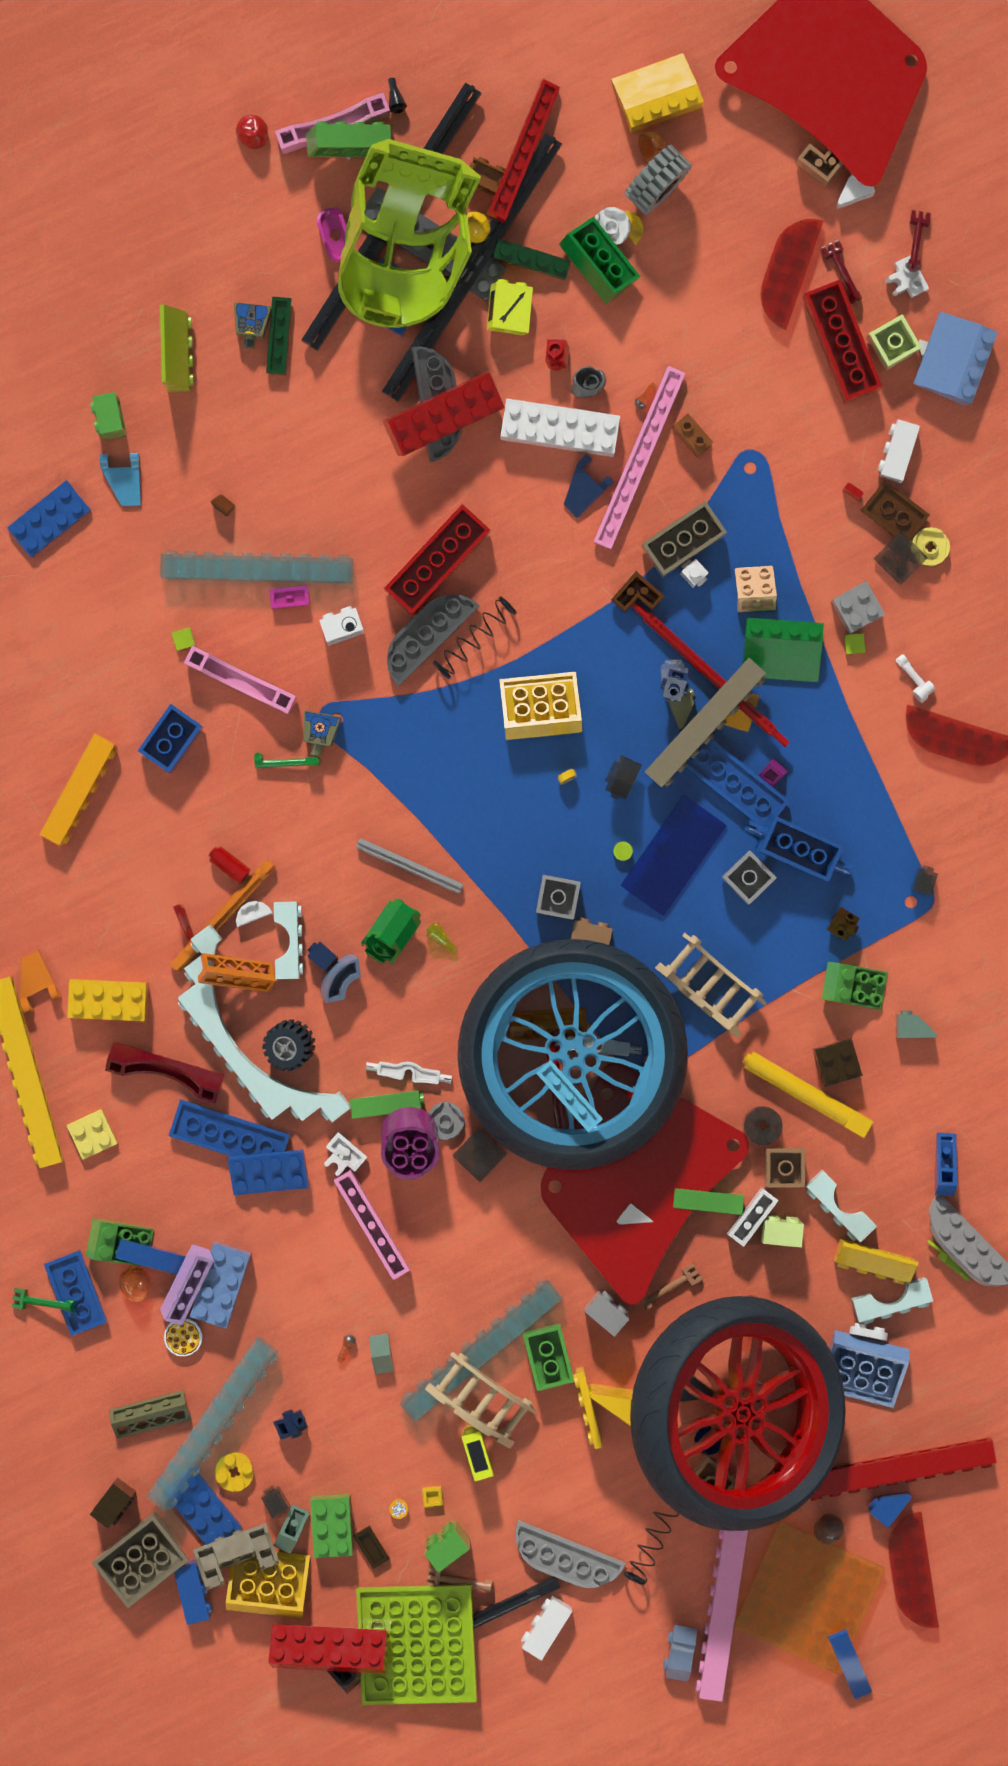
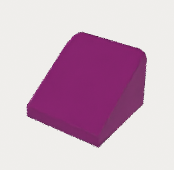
(772, 772)

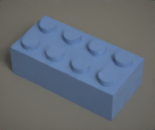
(221, 1286)

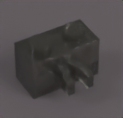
(622, 777)

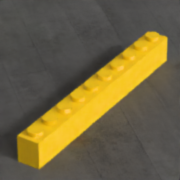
(27, 1077)

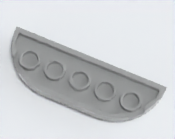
(966, 1245)
(565, 1557)

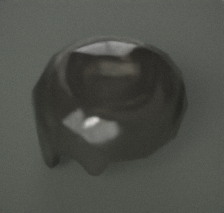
(829, 1529)

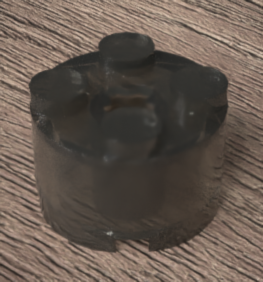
(768, 1134)

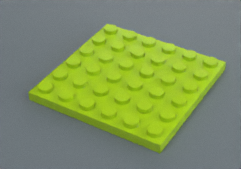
(428, 1644)

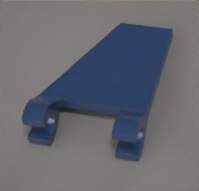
(584, 489)

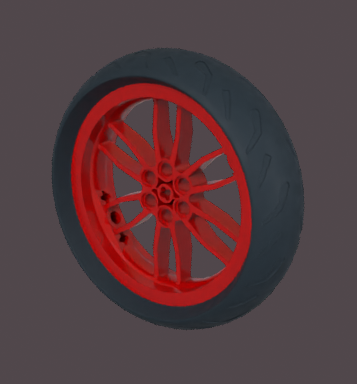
(808, 1453)

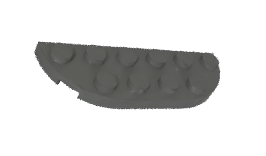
(432, 378)
(426, 634)

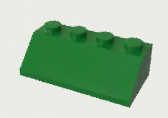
(599, 260)

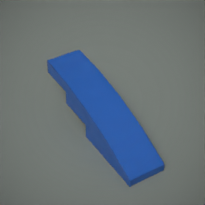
(149, 1256)
(850, 1664)

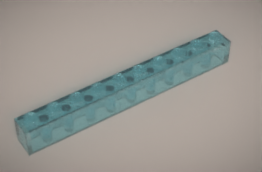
(256, 568)
(485, 1346)
(212, 1424)

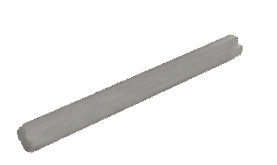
(409, 866)

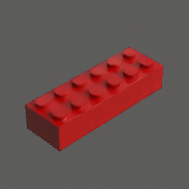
(842, 341)
(443, 414)
(437, 560)
(329, 1649)

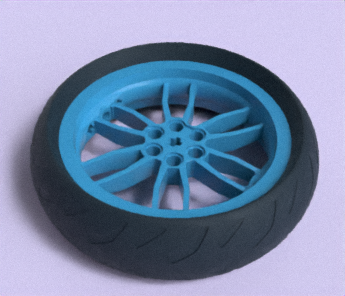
(656, 1087)

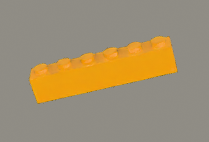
(78, 789)

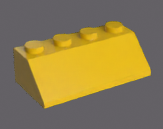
(874, 1260)

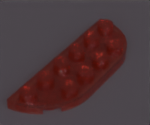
(788, 269)
(955, 738)
(912, 1571)

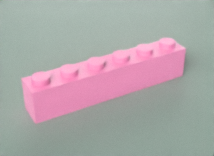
(372, 1224)

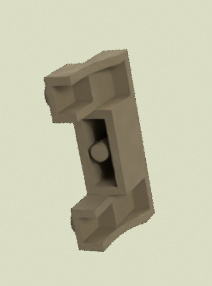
(233, 1550)

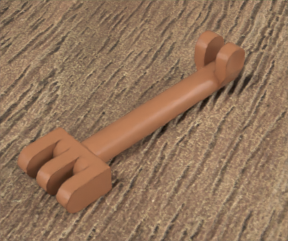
(688, 1276)
(438, 1578)

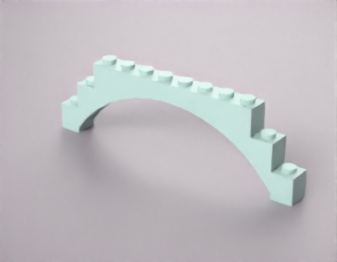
(270, 1093)

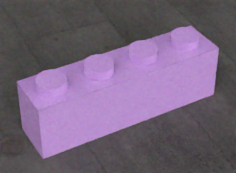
(186, 1284)

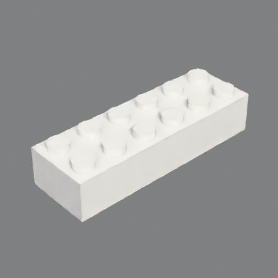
(560, 427)

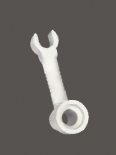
(924, 689)

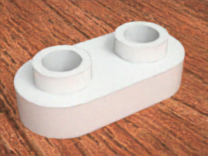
(876, 1333)

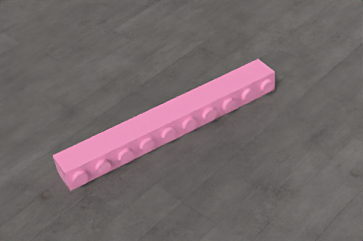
(722, 1615)

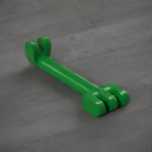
(308, 761)
(24, 1299)

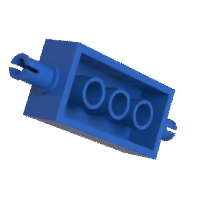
(799, 848)

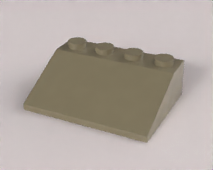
(140, 1559)

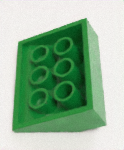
(784, 648)

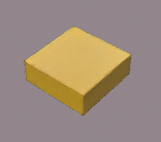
(432, 1496)

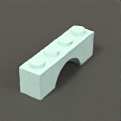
(288, 965)
(857, 1223)
(915, 1294)

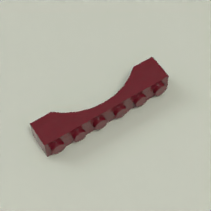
(129, 1060)

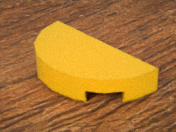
(636, 227)

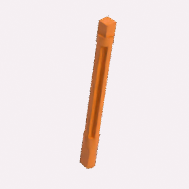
(226, 911)

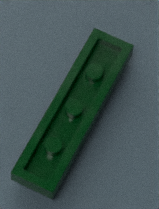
(531, 259)
(278, 335)

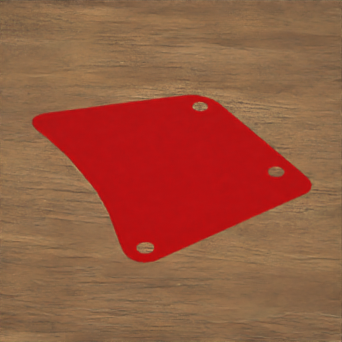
(834, 73)
(684, 1154)

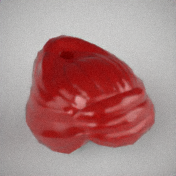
(252, 131)

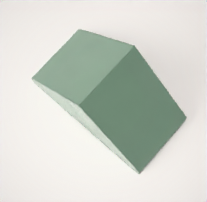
(381, 1353)

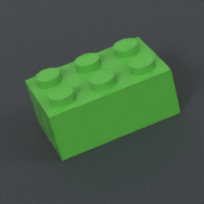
(548, 1357)
(331, 1525)
(447, 1545)

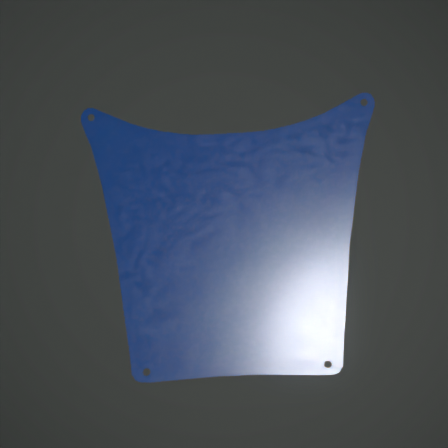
(512, 821)

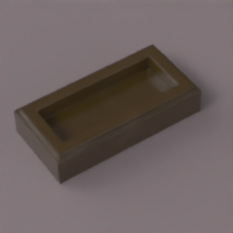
(371, 1547)

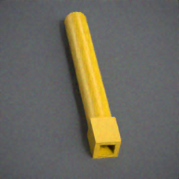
(807, 1094)

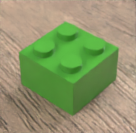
(109, 416)

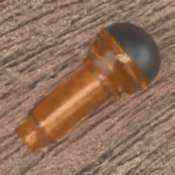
(642, 401)
(348, 1342)

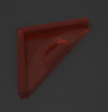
(184, 921)

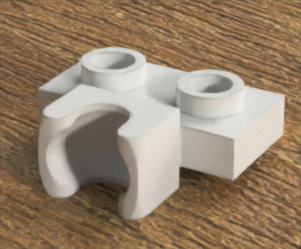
(906, 280)
(344, 1154)

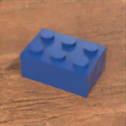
(170, 739)

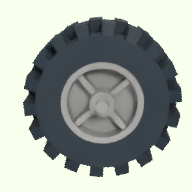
(288, 1045)

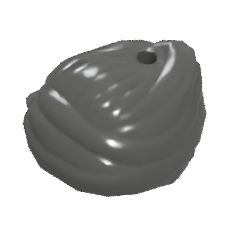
(588, 382)

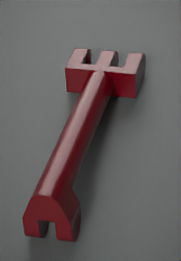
(834, 253)
(913, 262)

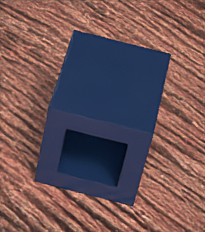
(321, 955)

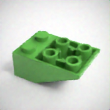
(854, 985)
(106, 1236)

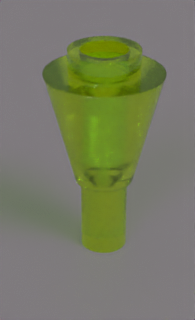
(437, 934)

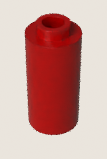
(229, 864)

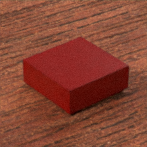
(853, 491)

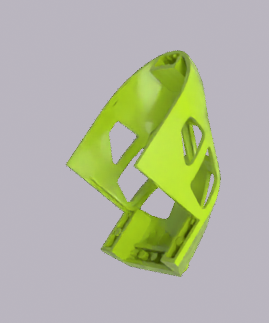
(398, 295)

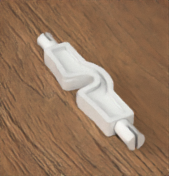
(610, 1047)
(419, 1074)

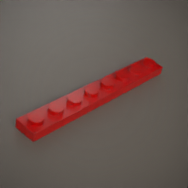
(523, 150)

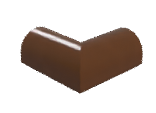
(637, 588)

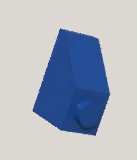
(888, 1506)

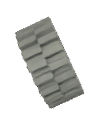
(658, 179)

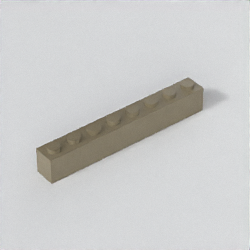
(705, 723)

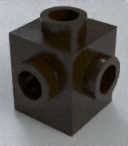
(843, 924)

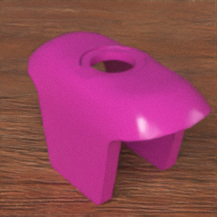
(328, 221)

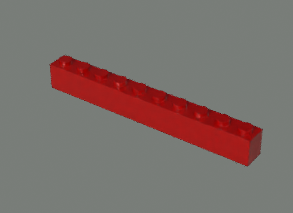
(907, 1467)

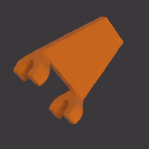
(35, 978)

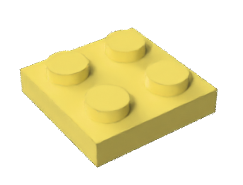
(92, 1134)

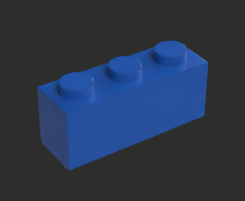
(193, 1593)

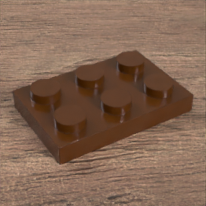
(894, 511)

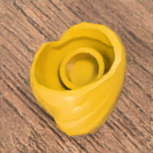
(478, 227)

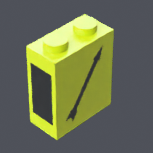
(509, 307)
(477, 1453)

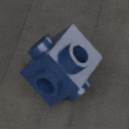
(675, 685)
(290, 1424)

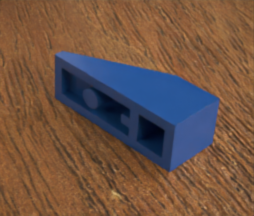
(945, 1164)

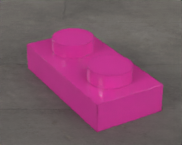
(289, 597)

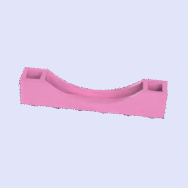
(367, 111)
(240, 680)

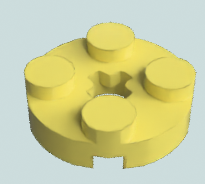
(938, 540)

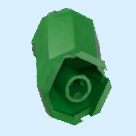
(391, 931)

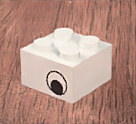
(341, 626)

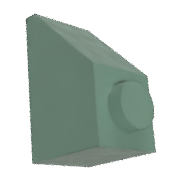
(912, 1026)
(291, 1529)

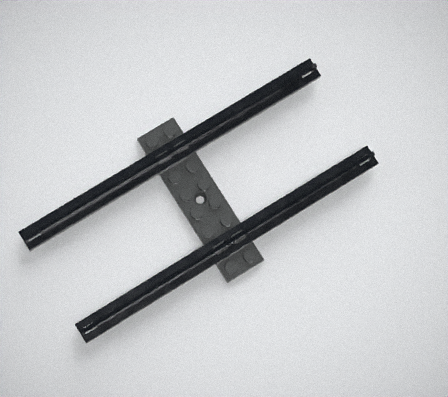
(480, 268)

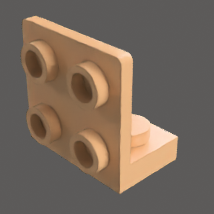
(755, 589)

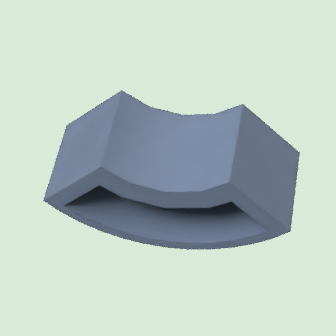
(339, 977)
(681, 1653)

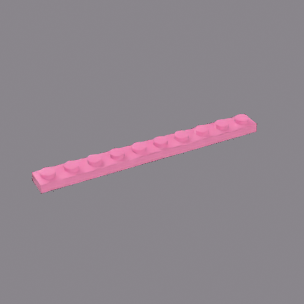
(639, 457)

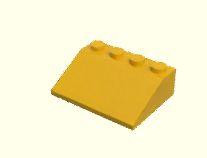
(657, 93)
(541, 705)
(613, 1399)
(270, 1591)

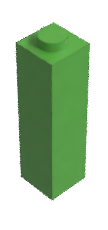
(385, 1103)
(709, 1201)

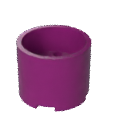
(409, 1128)

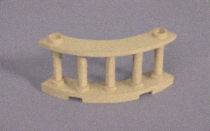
(699, 997)
(474, 1417)

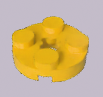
(231, 1461)

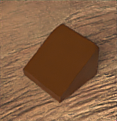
(223, 505)

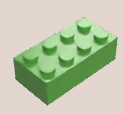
(344, 138)

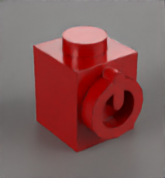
(557, 354)

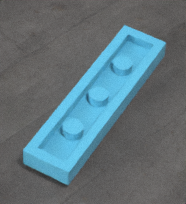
(569, 1096)

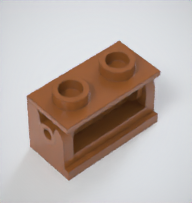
(489, 175)
(692, 435)

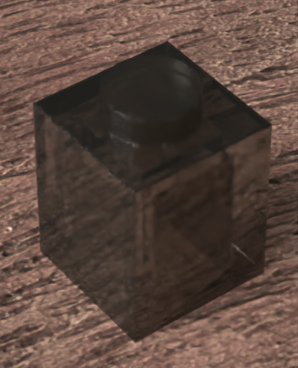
(924, 880)
(275, 1500)

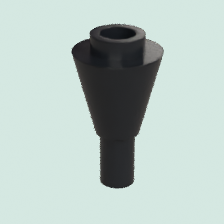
(396, 101)

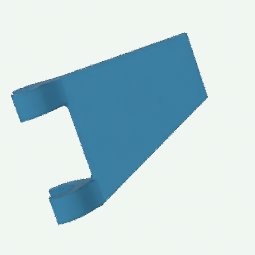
(123, 480)

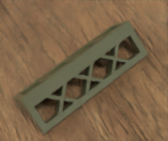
(148, 1411)

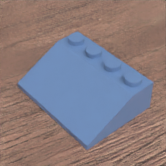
(955, 358)
(869, 1367)

